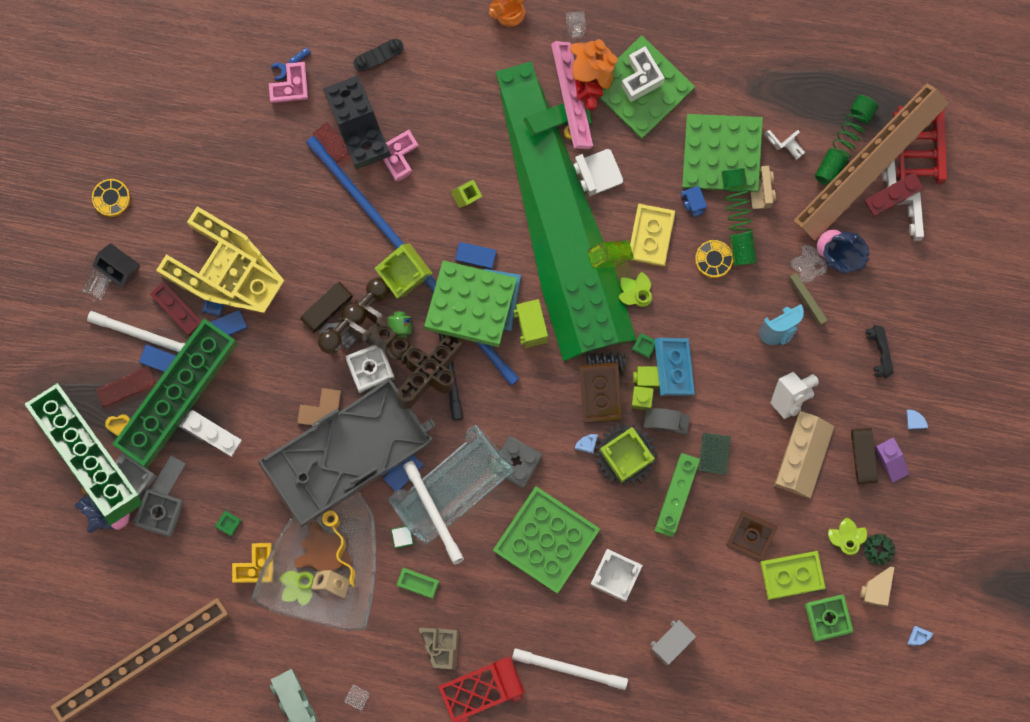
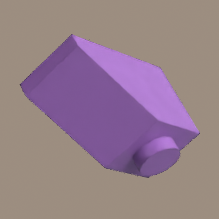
(892, 460)

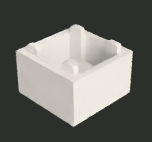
(616, 575)

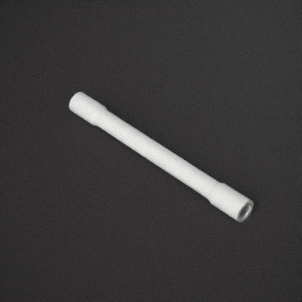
(104, 321)
(451, 547)
(610, 680)

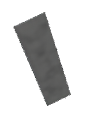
(167, 476)

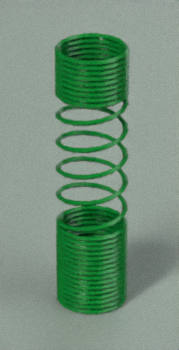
(835, 161)
(742, 244)

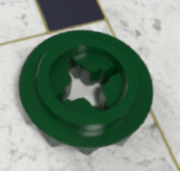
(871, 552)

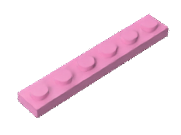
(574, 108)

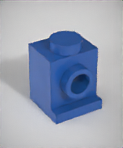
(694, 201)

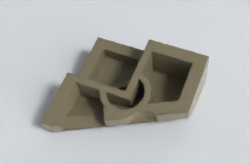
(442, 646)

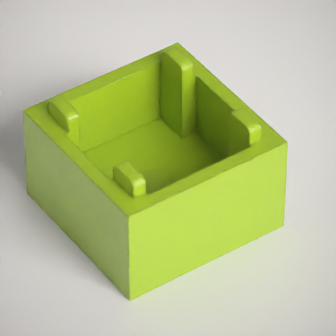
(403, 270)
(531, 323)
(627, 455)

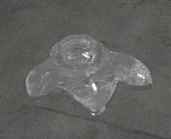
(806, 262)

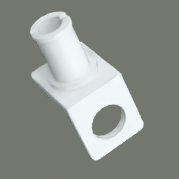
(789, 143)

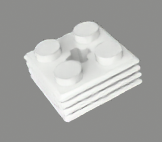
(358, 363)

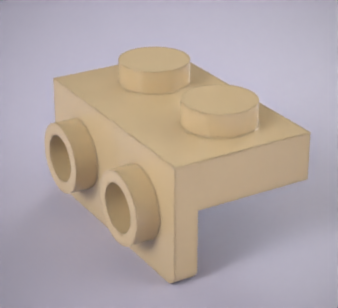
(765, 196)

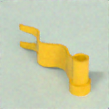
(327, 517)

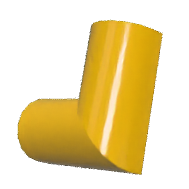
(250, 571)

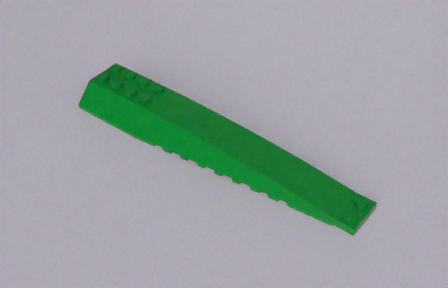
(561, 227)

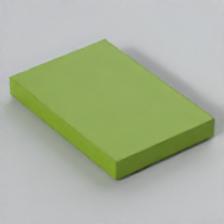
(792, 575)

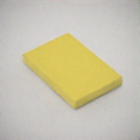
(651, 234)

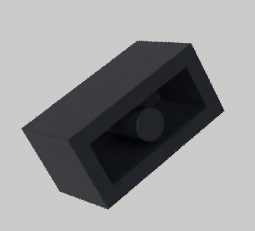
(116, 265)

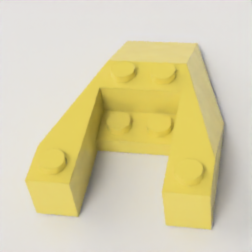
(234, 271)

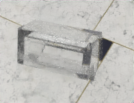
(96, 285)

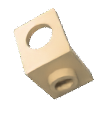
(331, 582)

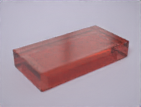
(331, 142)

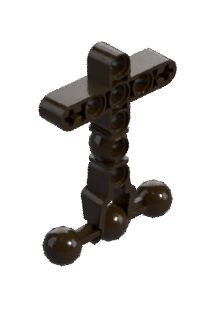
(355, 315)

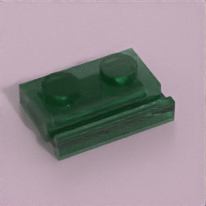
(714, 453)

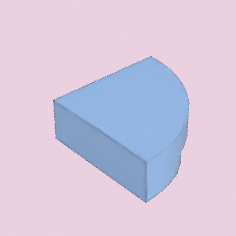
(915, 420)
(587, 443)
(919, 636)

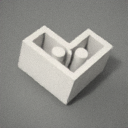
(646, 75)

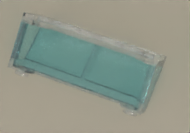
(454, 484)

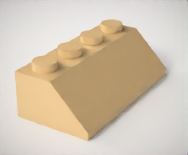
(804, 455)

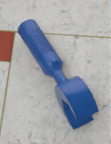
(302, 54)

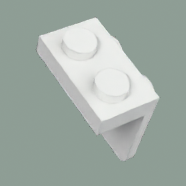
(598, 172)

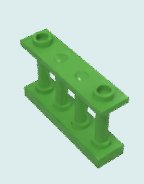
(677, 495)

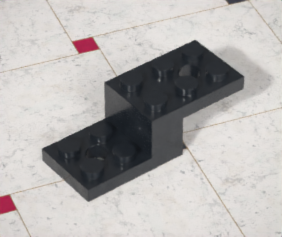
(357, 122)

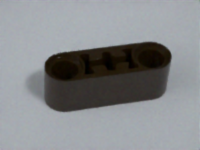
(326, 307)
(864, 456)

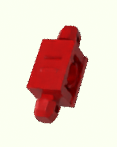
(589, 93)

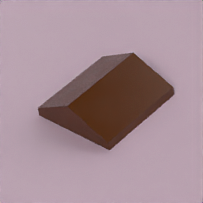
(752, 535)

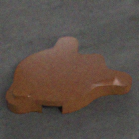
(321, 550)

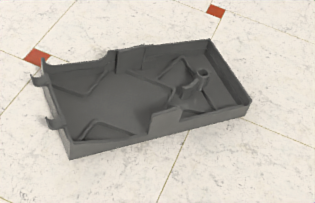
(345, 453)

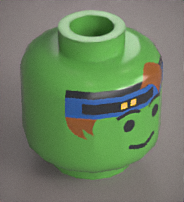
(401, 324)

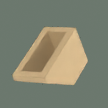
(878, 589)

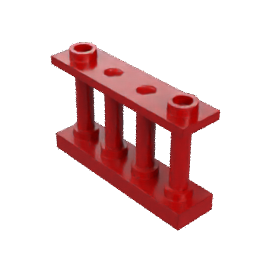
(937, 153)

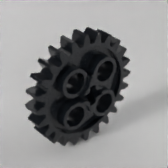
(605, 467)

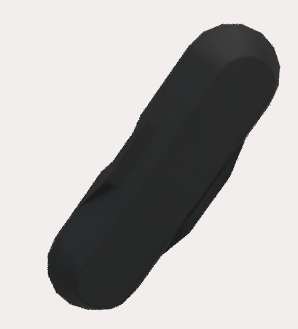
(378, 55)
(886, 367)

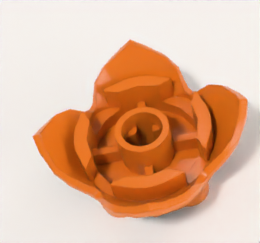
(593, 62)

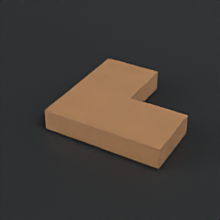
(328, 402)

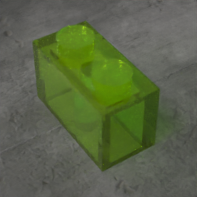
(610, 254)

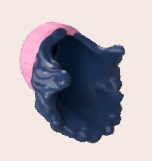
(843, 251)
(96, 519)

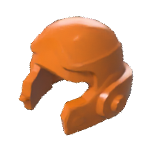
(507, 11)

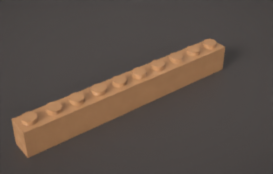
(871, 161)
(140, 661)

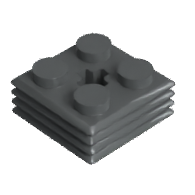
(528, 457)
(152, 502)

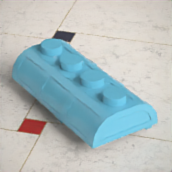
(781, 328)

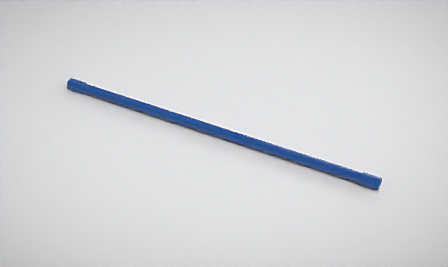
(320, 151)

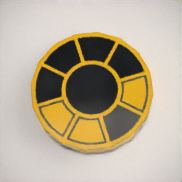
(111, 197)
(714, 259)

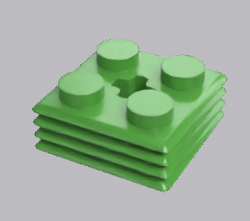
(836, 607)

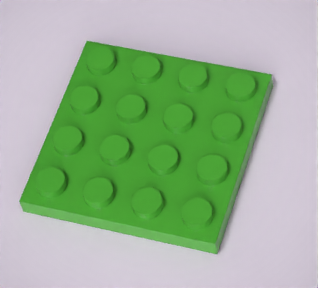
(650, 109)
(718, 145)
(470, 303)
(546, 540)

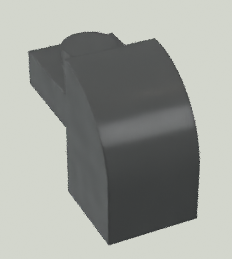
(666, 420)

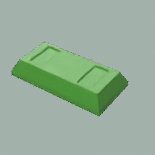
(417, 583)

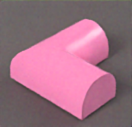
(295, 87)
(398, 147)

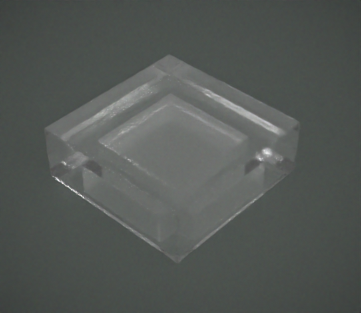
(357, 697)

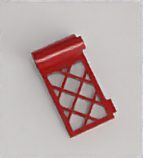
(505, 679)

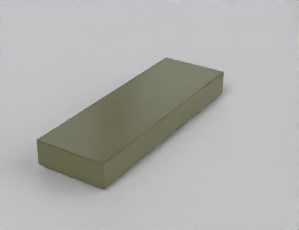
(807, 300)

